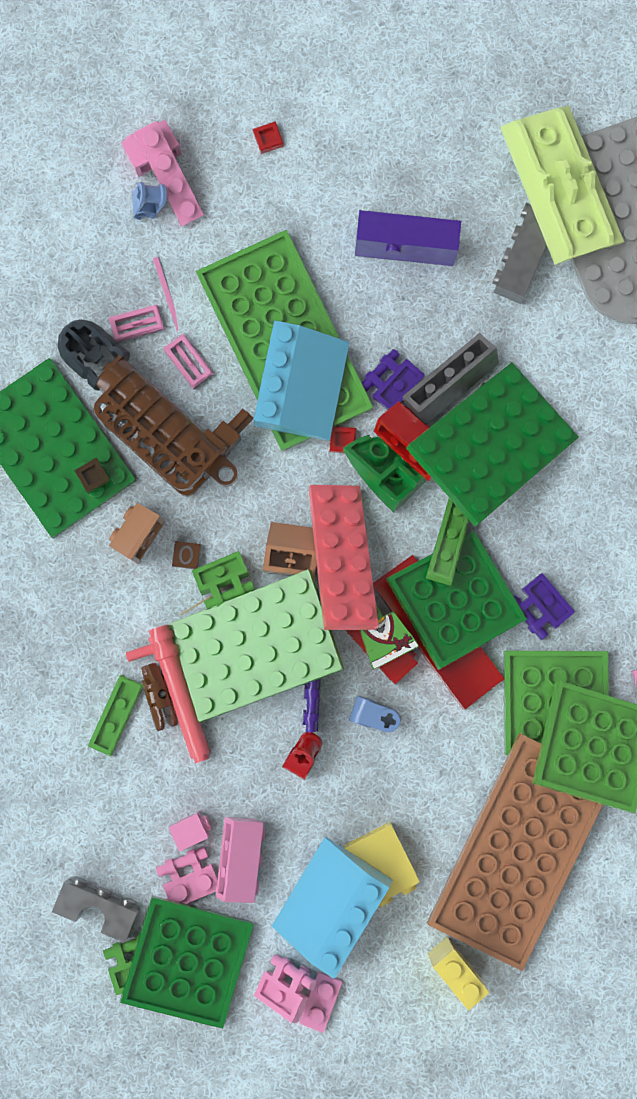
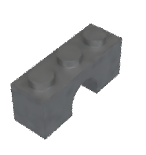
(118, 913)

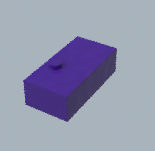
(407, 238)

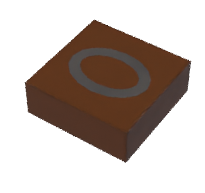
(186, 555)

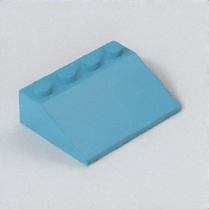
(301, 381)
(331, 906)

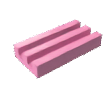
(140, 332)
(200, 378)

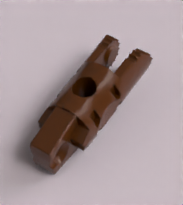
(158, 697)

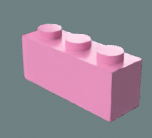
(240, 860)

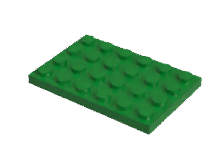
(47, 438)
(492, 443)

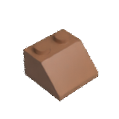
(136, 532)

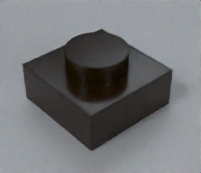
(92, 475)

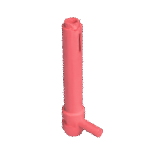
(167, 653)

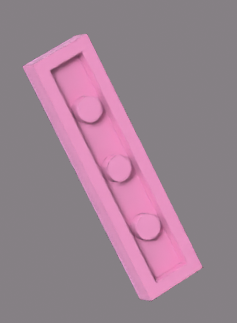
(168, 173)

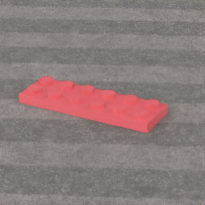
(342, 558)

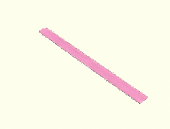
(166, 290)

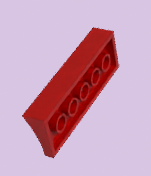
(464, 678)

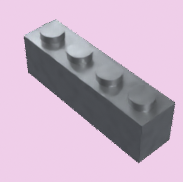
(521, 259)
(452, 378)

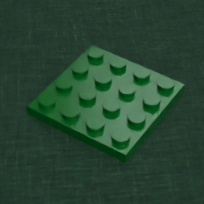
(460, 615)
(186, 962)

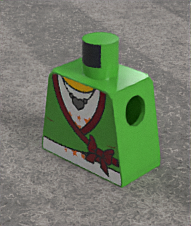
(387, 641)

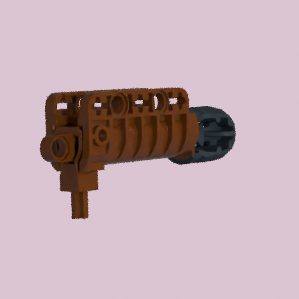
(150, 412)

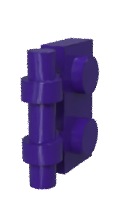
(397, 385)
(548, 602)
(311, 715)

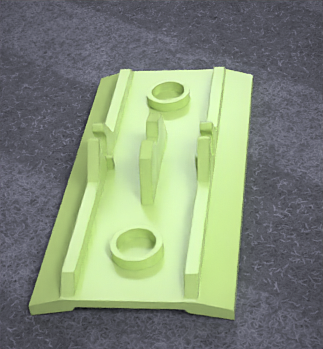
(561, 184)

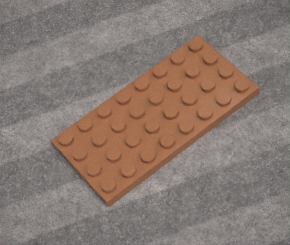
(513, 862)

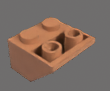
(289, 550)

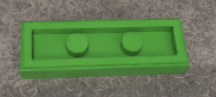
(115, 715)

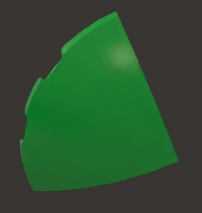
(383, 470)

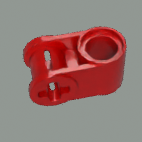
(303, 754)

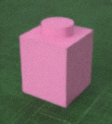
(190, 830)

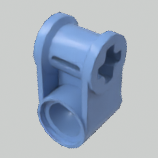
(148, 200)
(369, 714)

